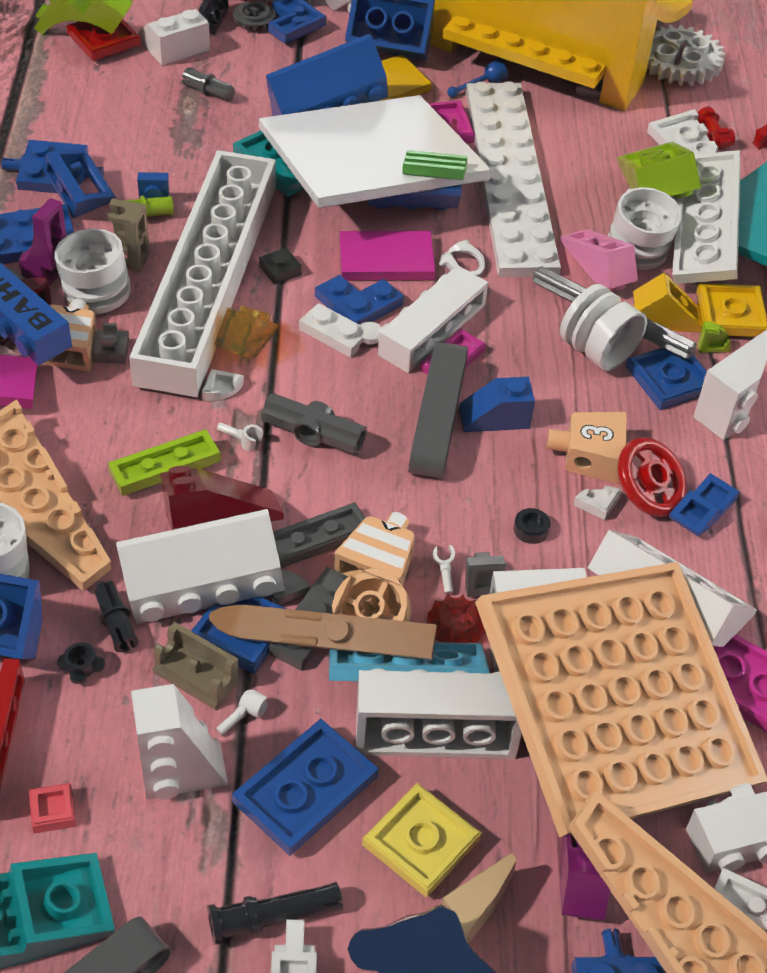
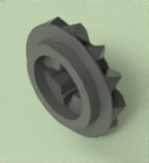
(253, 15)

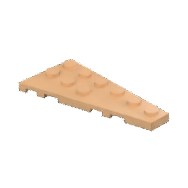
(42, 498)
(667, 902)

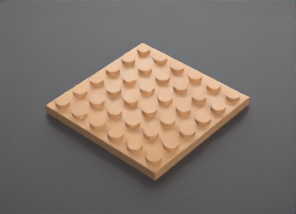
(619, 692)

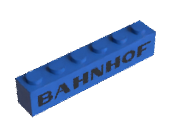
(30, 321)

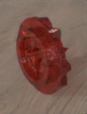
(468, 632)

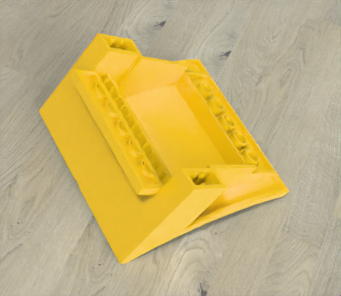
(563, 37)

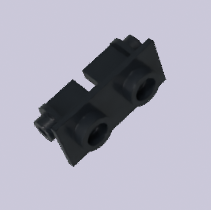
(213, 12)

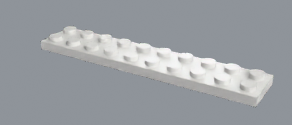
(515, 192)

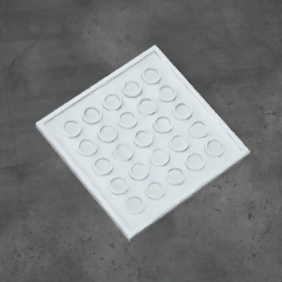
(361, 149)

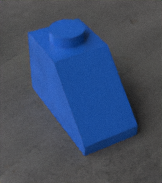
(499, 406)

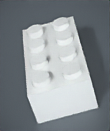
(435, 715)

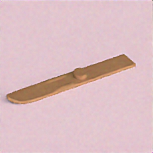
(327, 631)

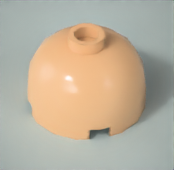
(372, 596)

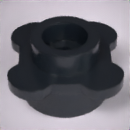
(79, 653)

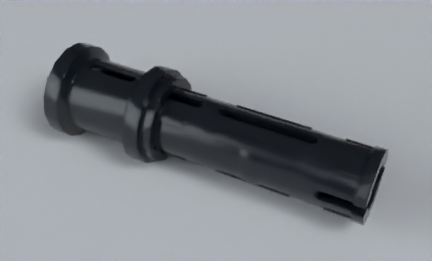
(255, 914)

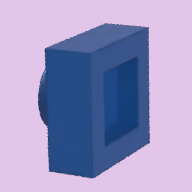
(153, 184)

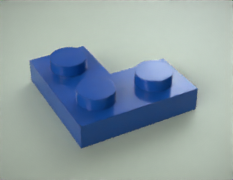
(295, 20)
(359, 306)

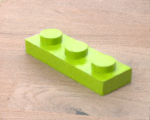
(144, 467)

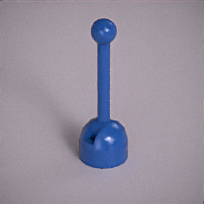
(494, 73)

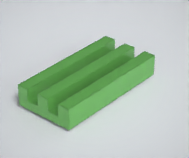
(434, 165)

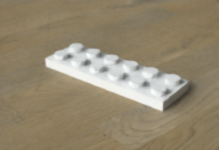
(710, 222)

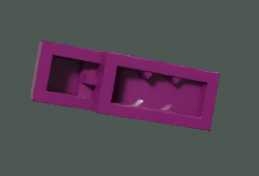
(47, 233)

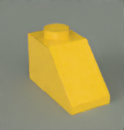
(668, 305)

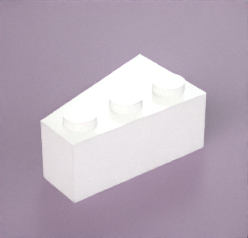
(174, 745)

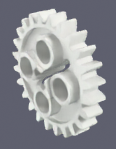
(699, 60)

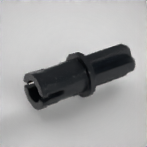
(115, 616)

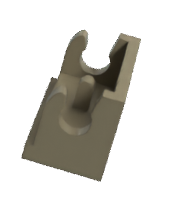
(131, 228)
(196, 666)

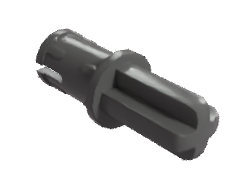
(208, 84)

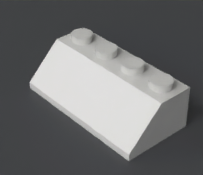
(200, 566)
(719, 610)

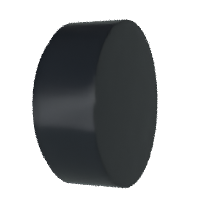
(531, 525)

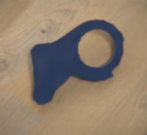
(417, 944)

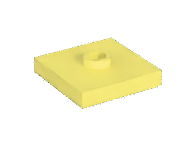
(421, 839)

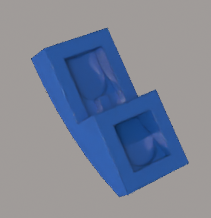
(704, 505)

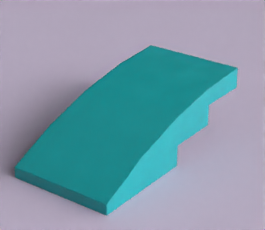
(52, 907)

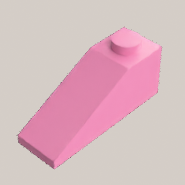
(603, 258)

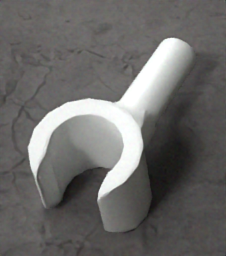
(248, 435)
(445, 568)
(250, 702)

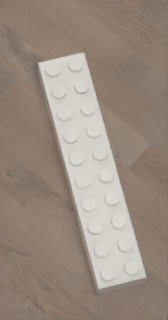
(203, 275)

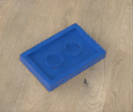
(305, 786)

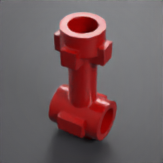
(721, 136)

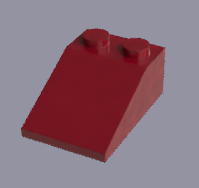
(204, 496)

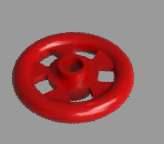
(651, 476)

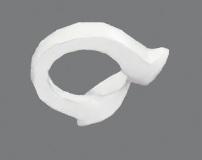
(464, 246)

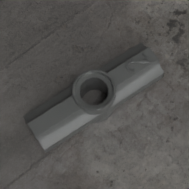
(314, 423)

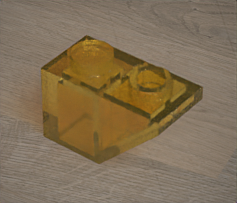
(245, 331)

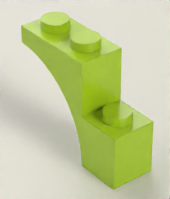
(102, 13)

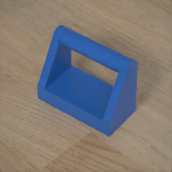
(67, 187)

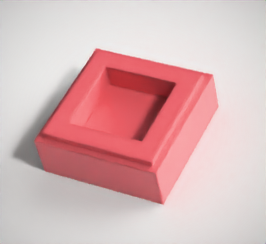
(52, 808)

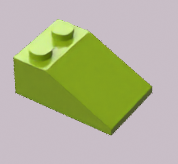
(662, 167)

